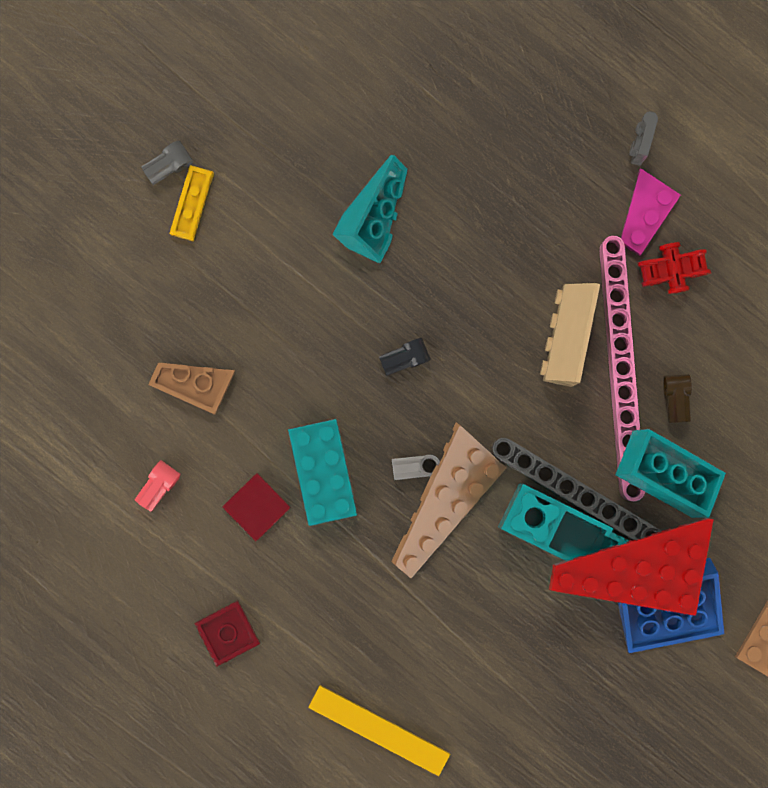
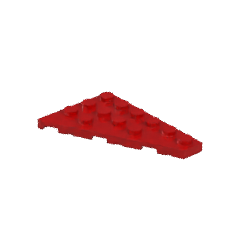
(647, 572)

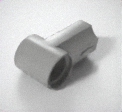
(411, 467)

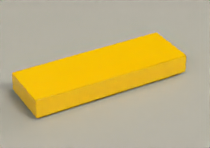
(191, 203)

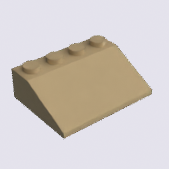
(570, 333)

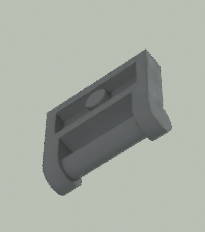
(642, 143)

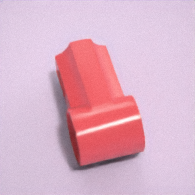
(160, 481)

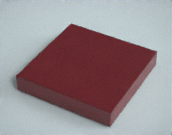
(256, 507)
(227, 633)

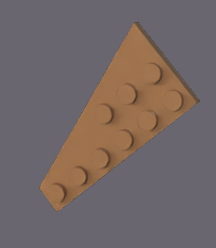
(451, 492)

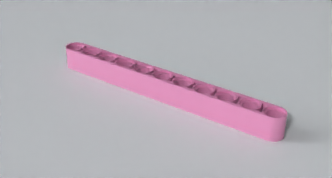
(615, 356)

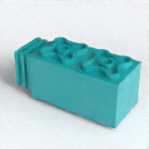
(555, 525)

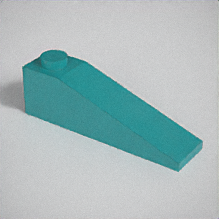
(369, 218)

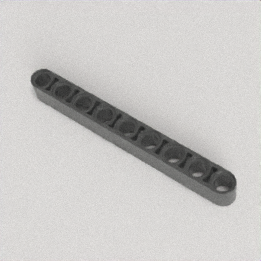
(578, 489)

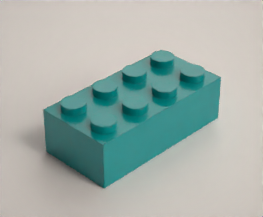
(322, 472)
(670, 473)

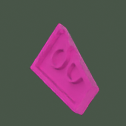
(647, 211)

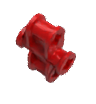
(674, 268)

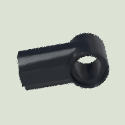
(409, 355)

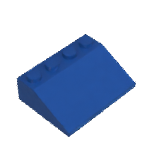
(655, 628)

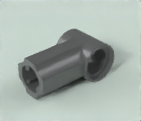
(173, 159)

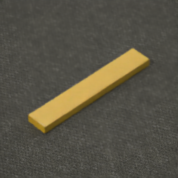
(379, 730)

